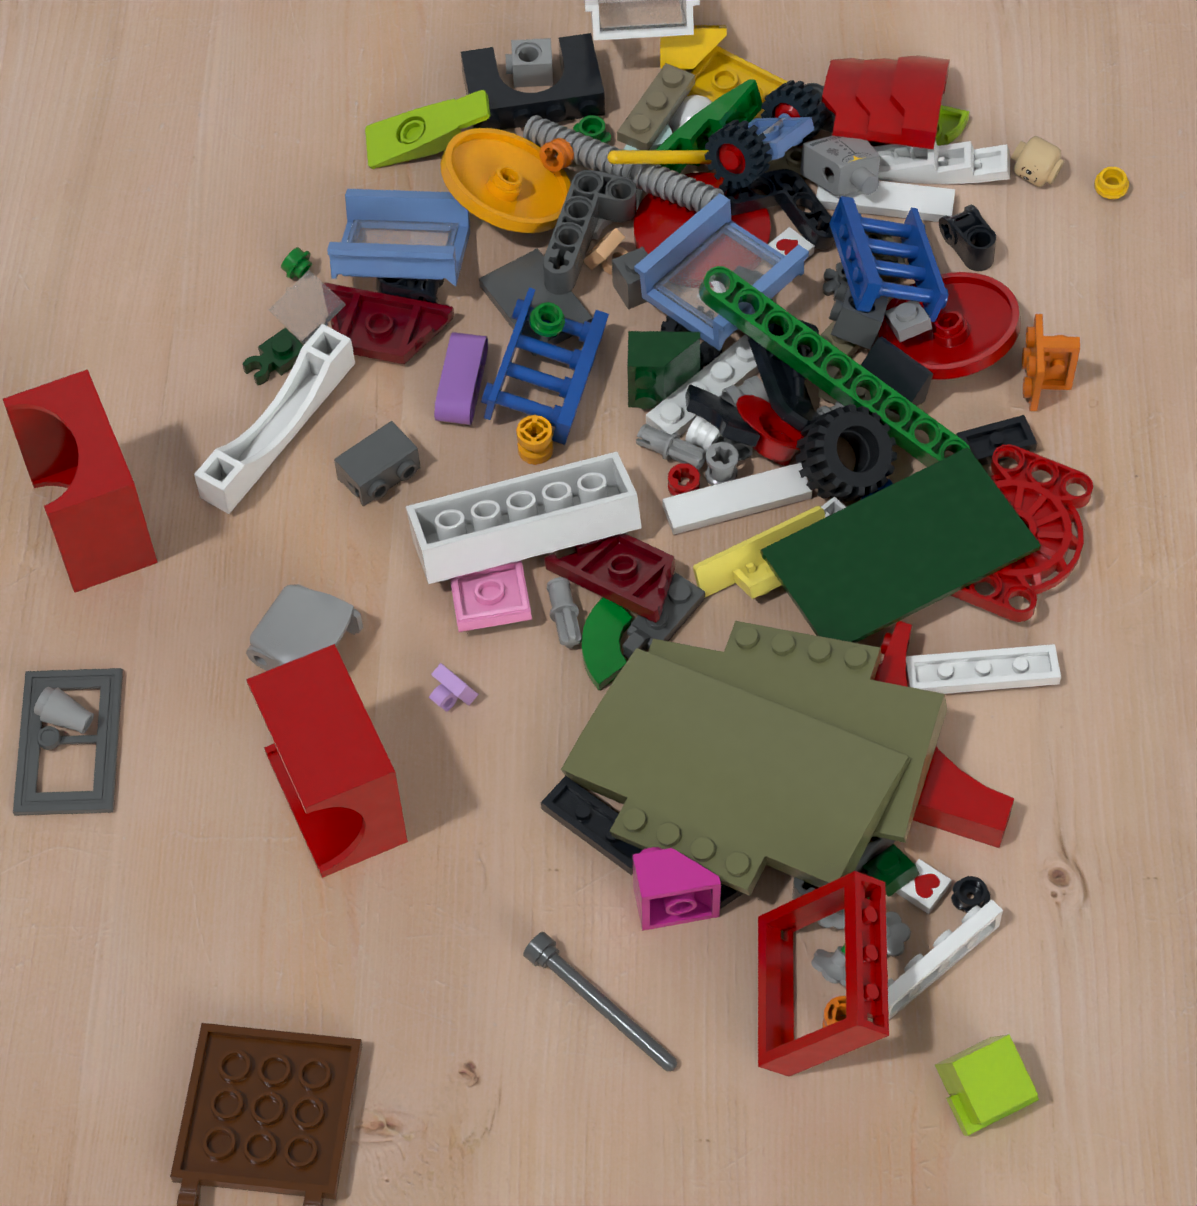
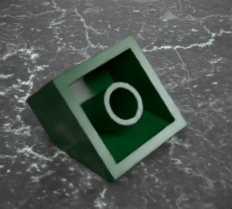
(659, 365)

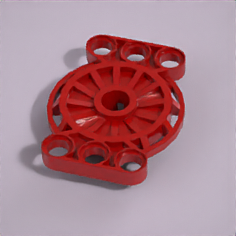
(1049, 516)

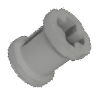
(721, 463)

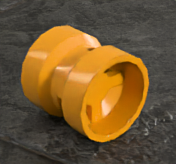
(534, 439)

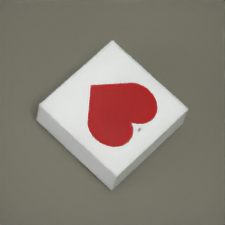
(789, 240)
(926, 888)

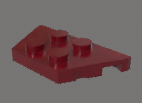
(387, 324)
(620, 571)

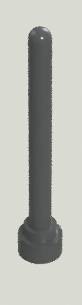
(543, 952)

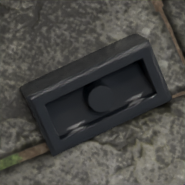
(898, 371)

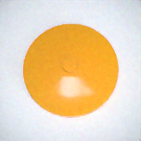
(503, 180)

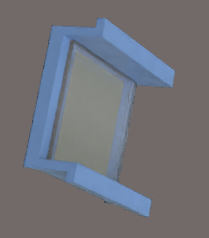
(401, 235)
(710, 239)

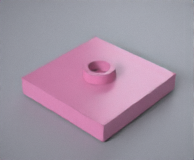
(491, 597)

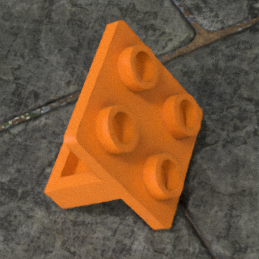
(1048, 362)

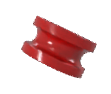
(683, 471)

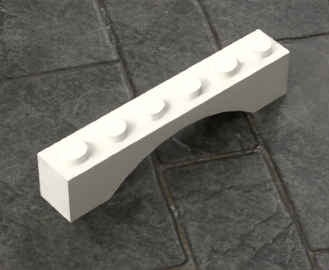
(239, 464)

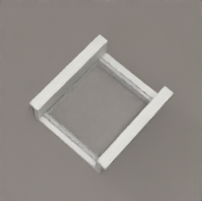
(640, 18)

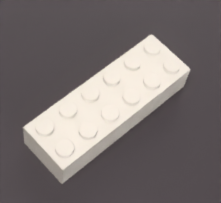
(523, 517)

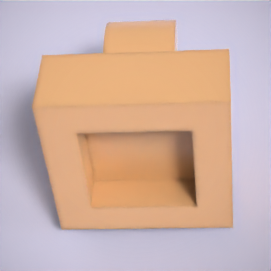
(604, 250)

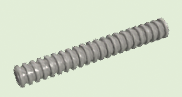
(647, 177)

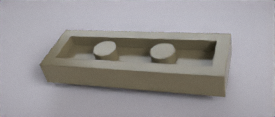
(656, 107)

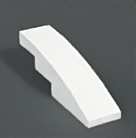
(944, 165)

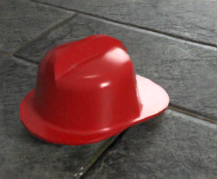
(777, 437)

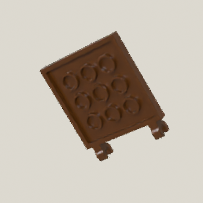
(266, 1113)

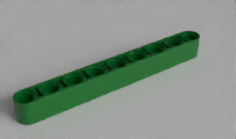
(826, 355)

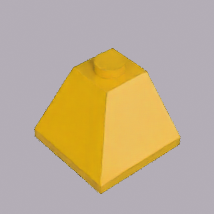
(689, 50)

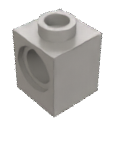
(530, 62)

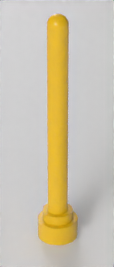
(657, 157)

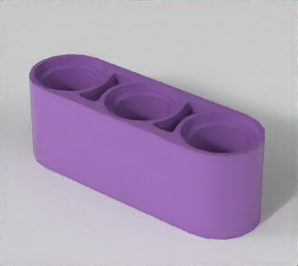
(461, 378)

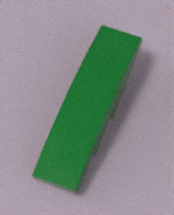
(737, 104)

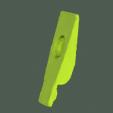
(423, 130)

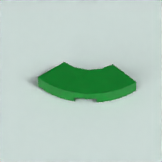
(602, 641)

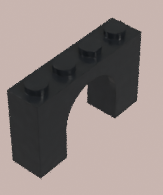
(572, 97)

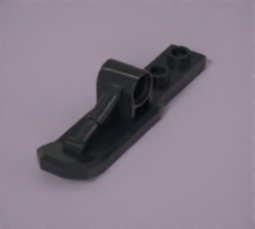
(783, 384)

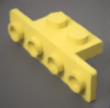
(745, 564)

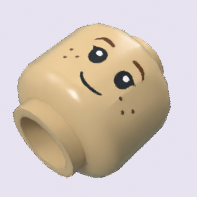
(1037, 161)

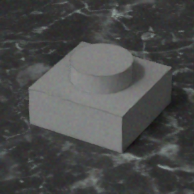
(908, 320)

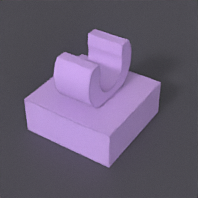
(450, 689)

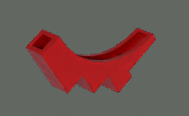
(949, 796)

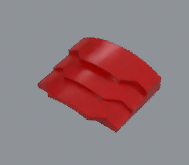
(887, 98)

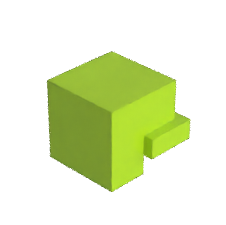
(986, 1083)

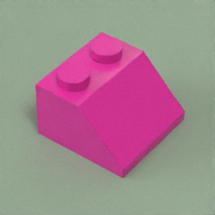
(673, 889)

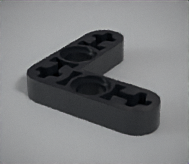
(788, 190)

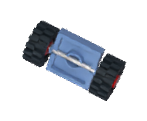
(743, 149)

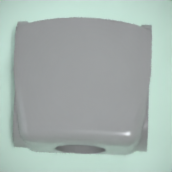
(299, 625)

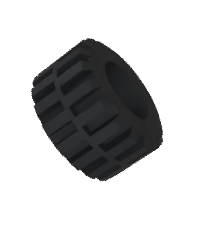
(871, 450)

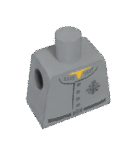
(841, 164)

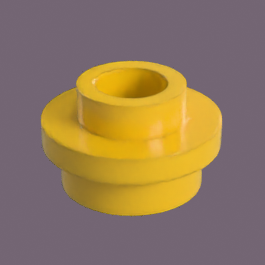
(1111, 183)

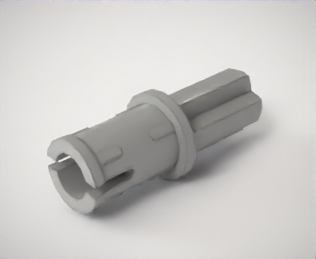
(670, 446)
(564, 612)

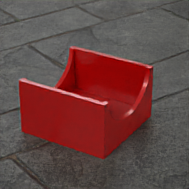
(74, 447)
(329, 760)

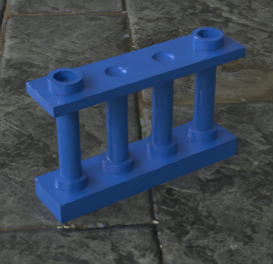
(864, 270)
(569, 388)

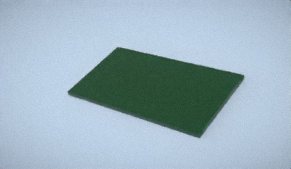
(900, 549)

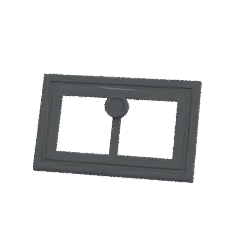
(34, 736)

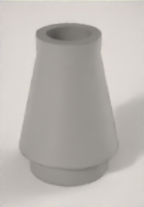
(62, 710)

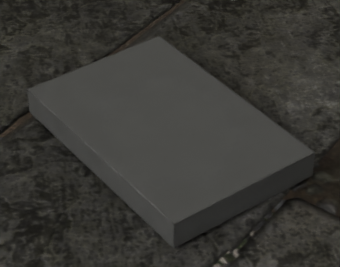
(512, 282)

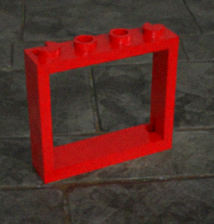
(864, 970)

